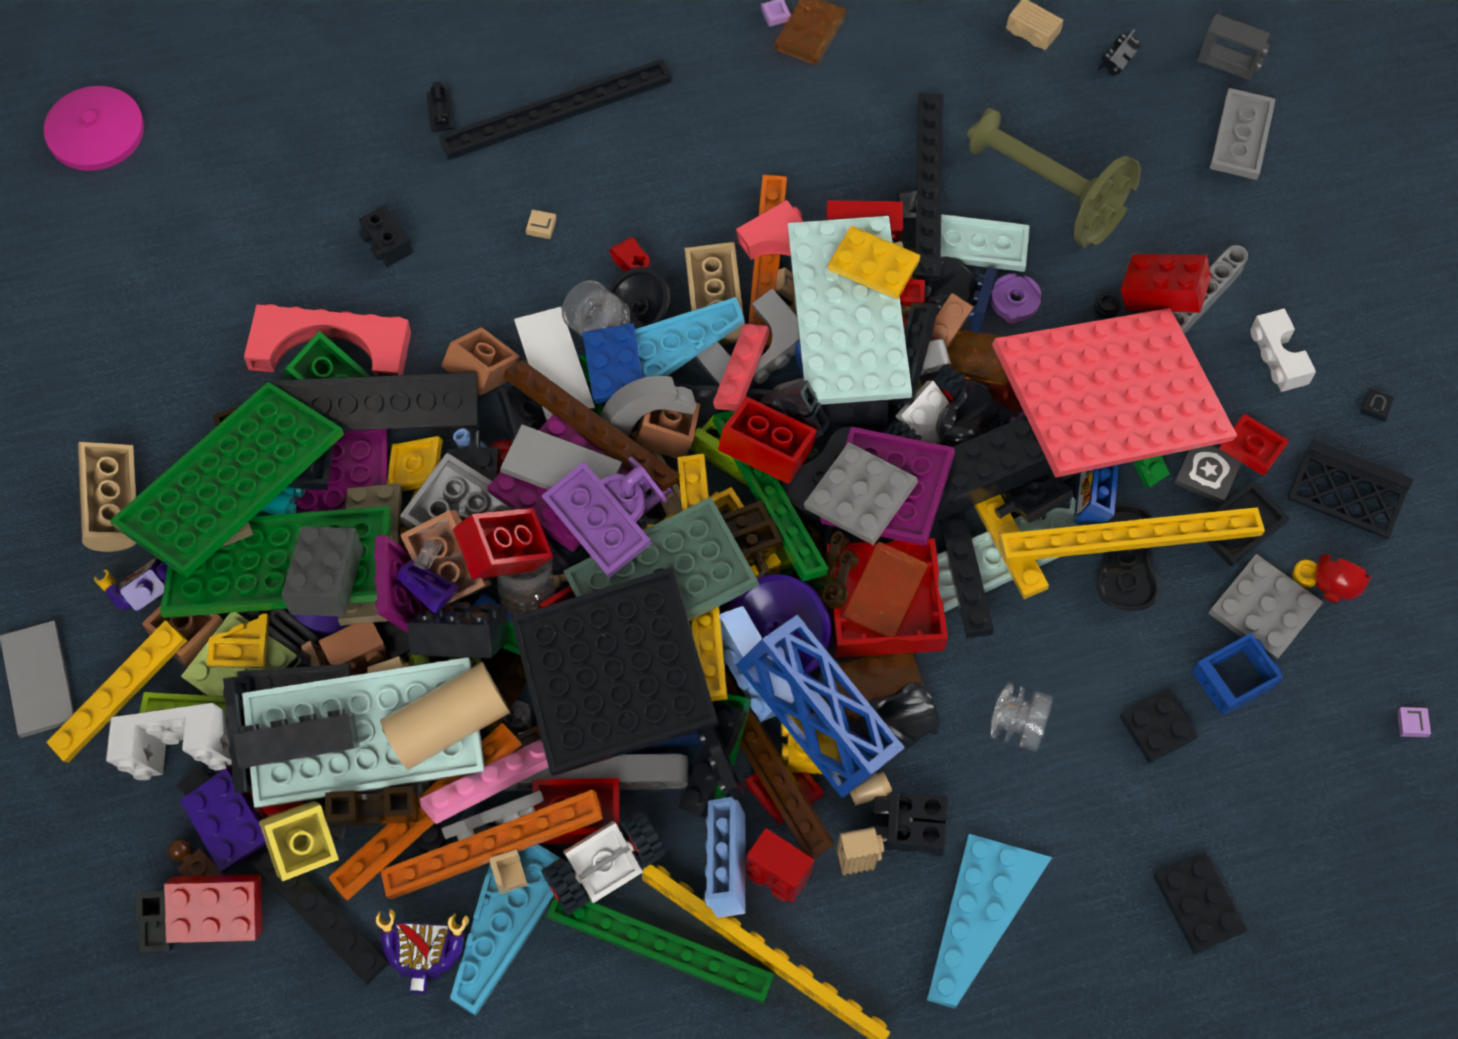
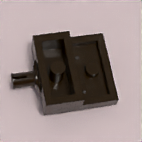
(754, 534)

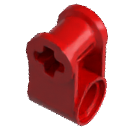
(629, 255)

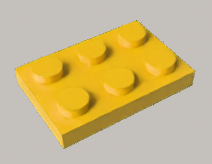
(874, 262)

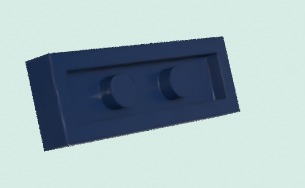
(981, 299)

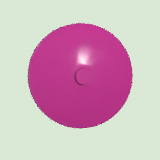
(93, 128)

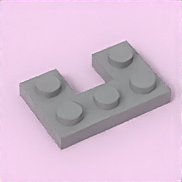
(500, 814)

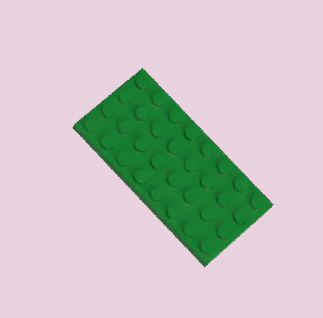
(226, 479)
(254, 569)

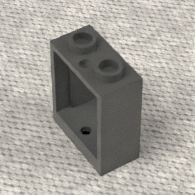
(1231, 60)

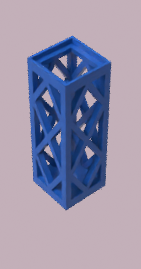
(807, 692)

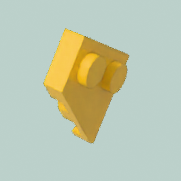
(241, 646)

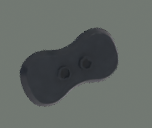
(813, 471)
(1127, 575)

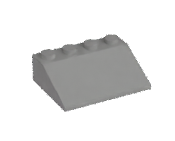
(451, 488)

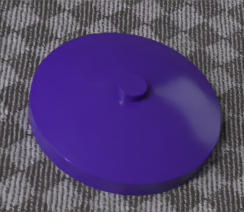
(780, 600)

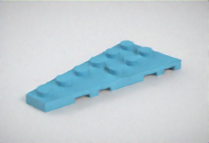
(679, 339)
(985, 899)
(501, 929)

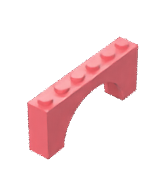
(768, 231)
(282, 328)

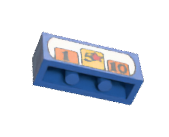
(1096, 495)

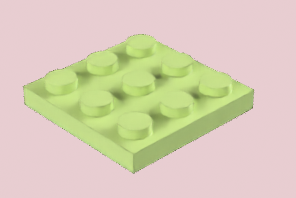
(210, 679)

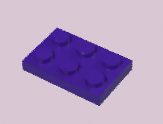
(224, 820)

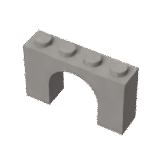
(785, 332)

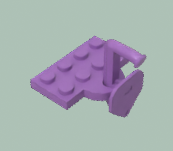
(606, 512)

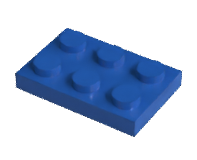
(611, 360)

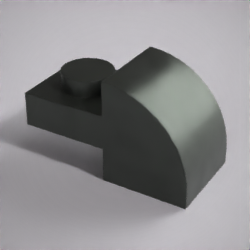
(151, 920)

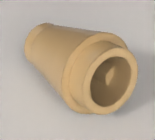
(873, 787)

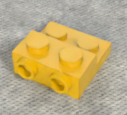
(796, 757)

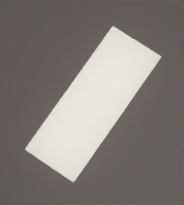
(553, 354)

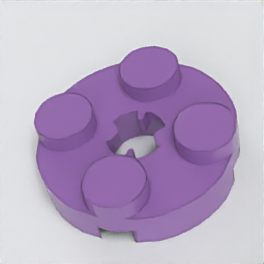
(1012, 310)

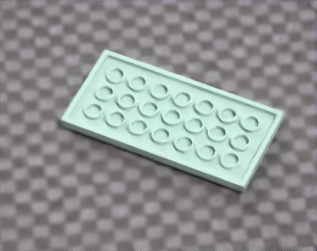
(846, 330)
(374, 762)

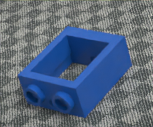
(1218, 690)

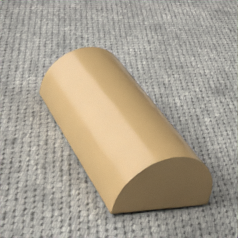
(713, 279)
(105, 489)
(444, 716)

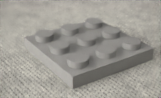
(860, 493)
(1266, 605)

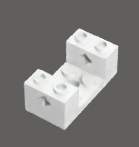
(140, 739)

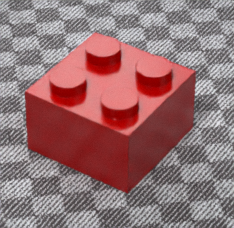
(778, 866)

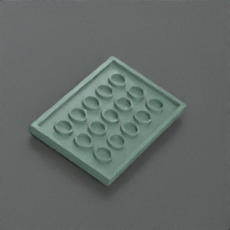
(698, 548)

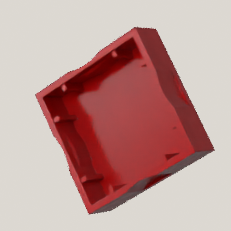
(923, 624)

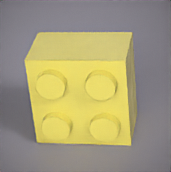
(298, 840)

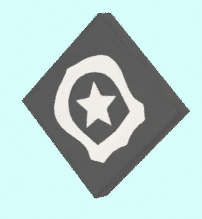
(1208, 473)

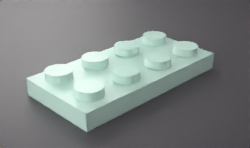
(985, 242)

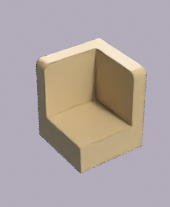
(508, 871)

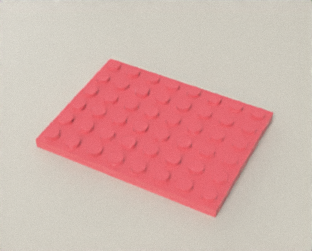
(1113, 391)

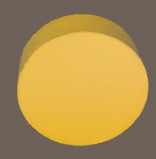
(1304, 574)

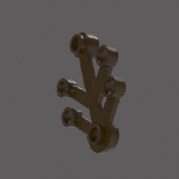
(835, 590)

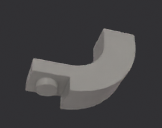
(644, 396)

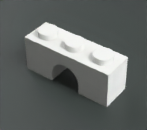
(1287, 368)

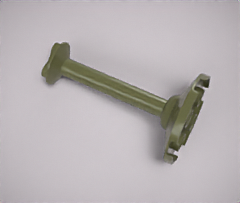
(1099, 199)

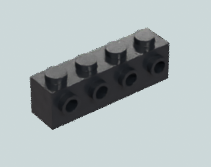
(296, 740)

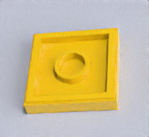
(414, 462)

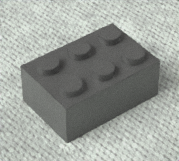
(322, 571)

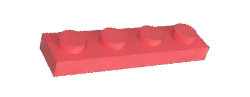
(741, 367)

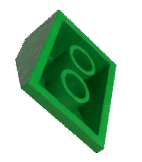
(322, 360)

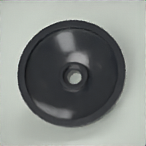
(641, 290)

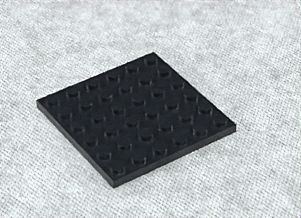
(613, 671)

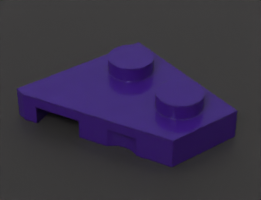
(427, 586)

